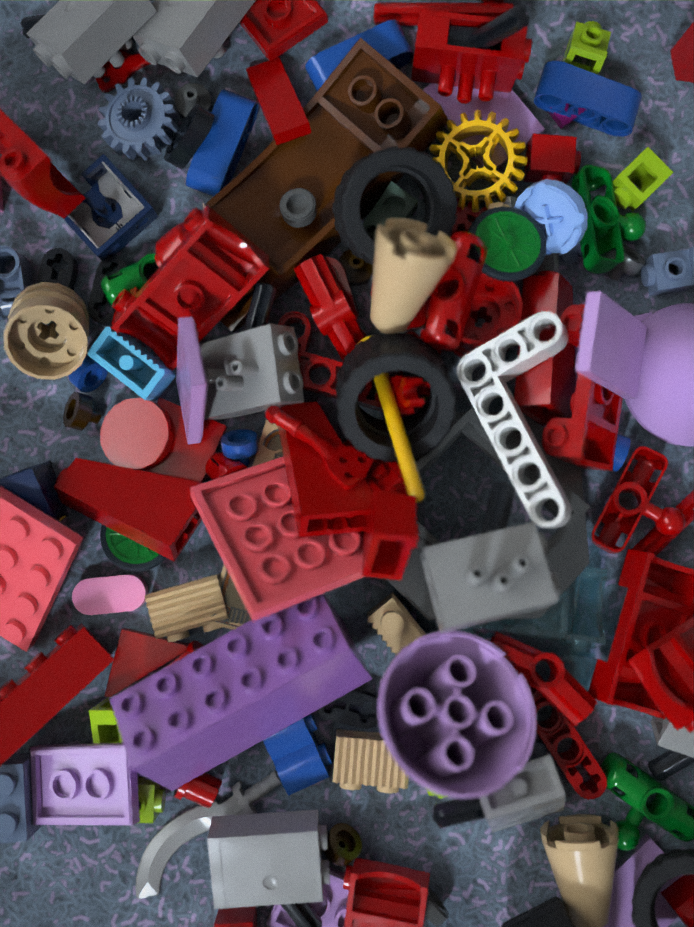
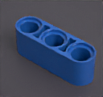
(385, 38)
(608, 103)
(223, 146)

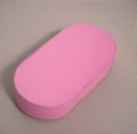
(109, 594)

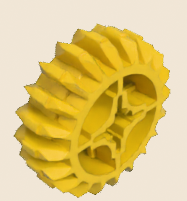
(485, 148)

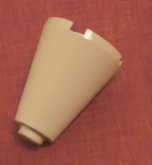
(406, 271)
(583, 865)

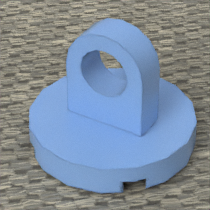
(557, 211)

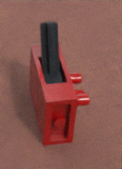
(471, 52)

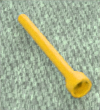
(398, 435)

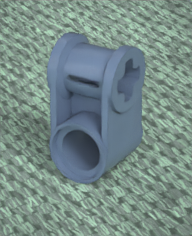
(13, 282)

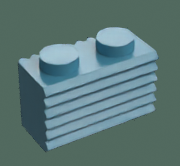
(131, 364)

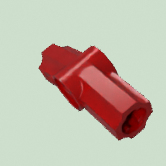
(330, 304)
(561, 687)

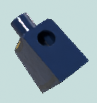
(37, 488)

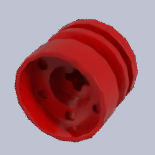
(495, 302)

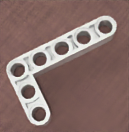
(511, 418)

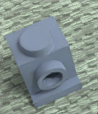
(660, 281)

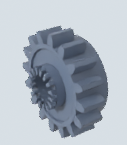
(138, 119)

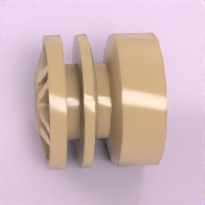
(51, 349)

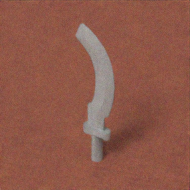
(188, 826)

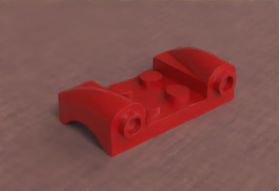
(32, 173)
(196, 281)
(592, 431)
(655, 604)
(668, 674)
(385, 895)

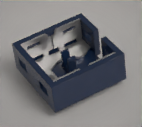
(120, 226)

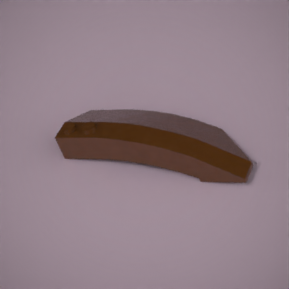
(353, 114)

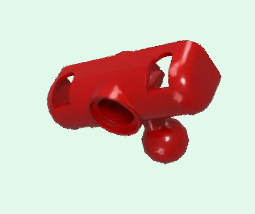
(456, 307)
(619, 520)

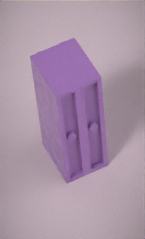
(237, 692)

